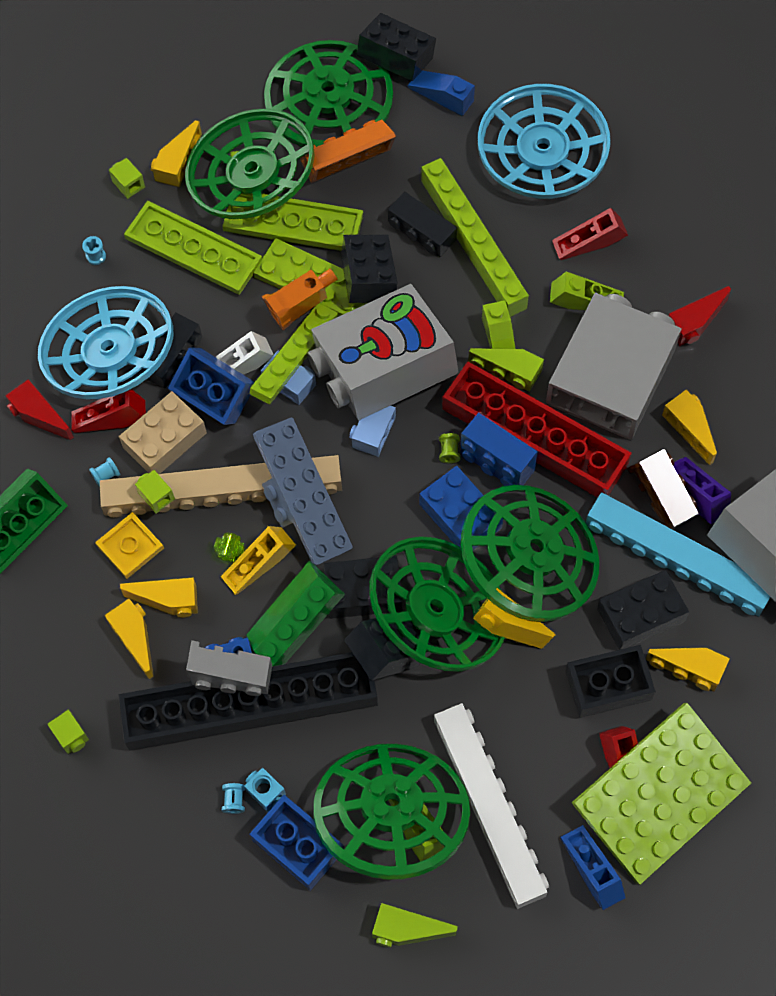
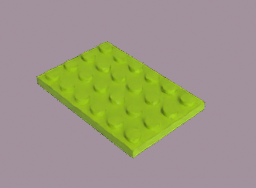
(661, 793)

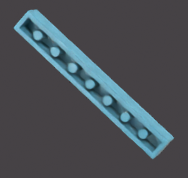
(677, 553)

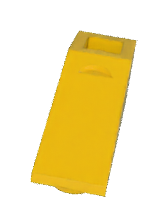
(695, 664)

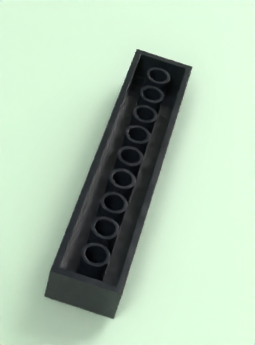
(294, 693)

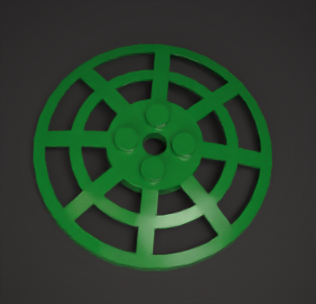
(331, 101)
(250, 158)
(525, 558)
(438, 594)
(391, 818)

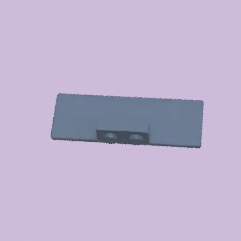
(299, 492)

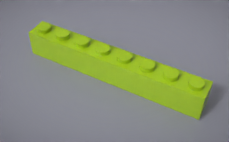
(474, 236)

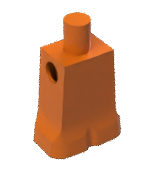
(298, 297)

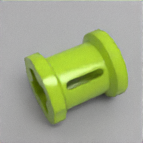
(449, 448)

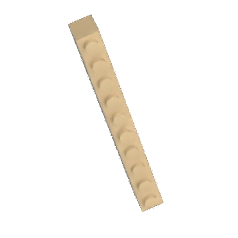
(207, 487)

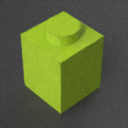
(126, 178)
(154, 491)
(68, 732)

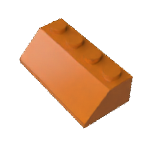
(350, 149)

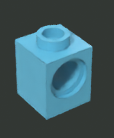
(267, 799)

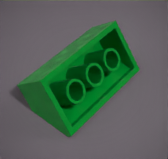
(24, 513)
(294, 615)

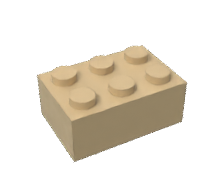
(163, 434)

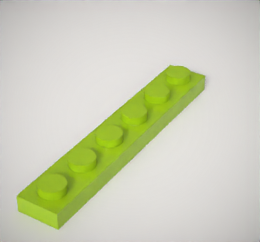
(290, 356)

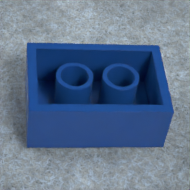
(211, 386)
(497, 451)
(449, 503)
(293, 842)

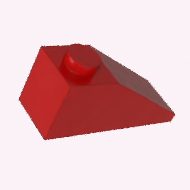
(591, 235)
(698, 315)
(35, 410)
(109, 413)
(617, 743)

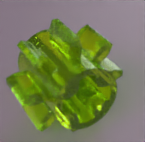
(229, 547)

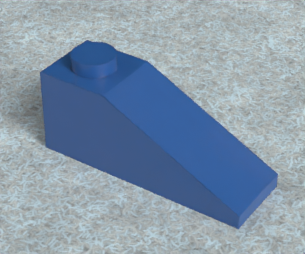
(445, 90)
(594, 867)

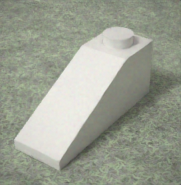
(247, 353)

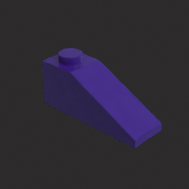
(707, 492)

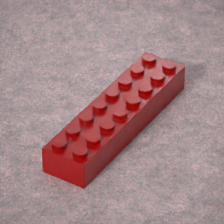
(561, 442)

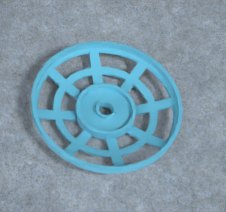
(540, 133)
(97, 341)

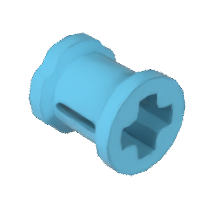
(94, 250)
(105, 471)
(236, 807)

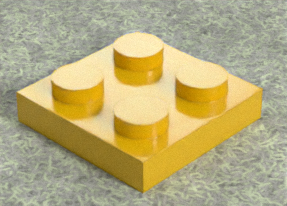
(129, 545)

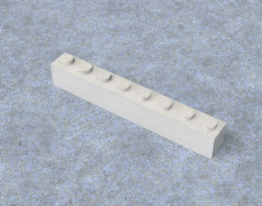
(490, 806)

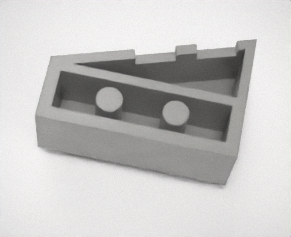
(228, 670)

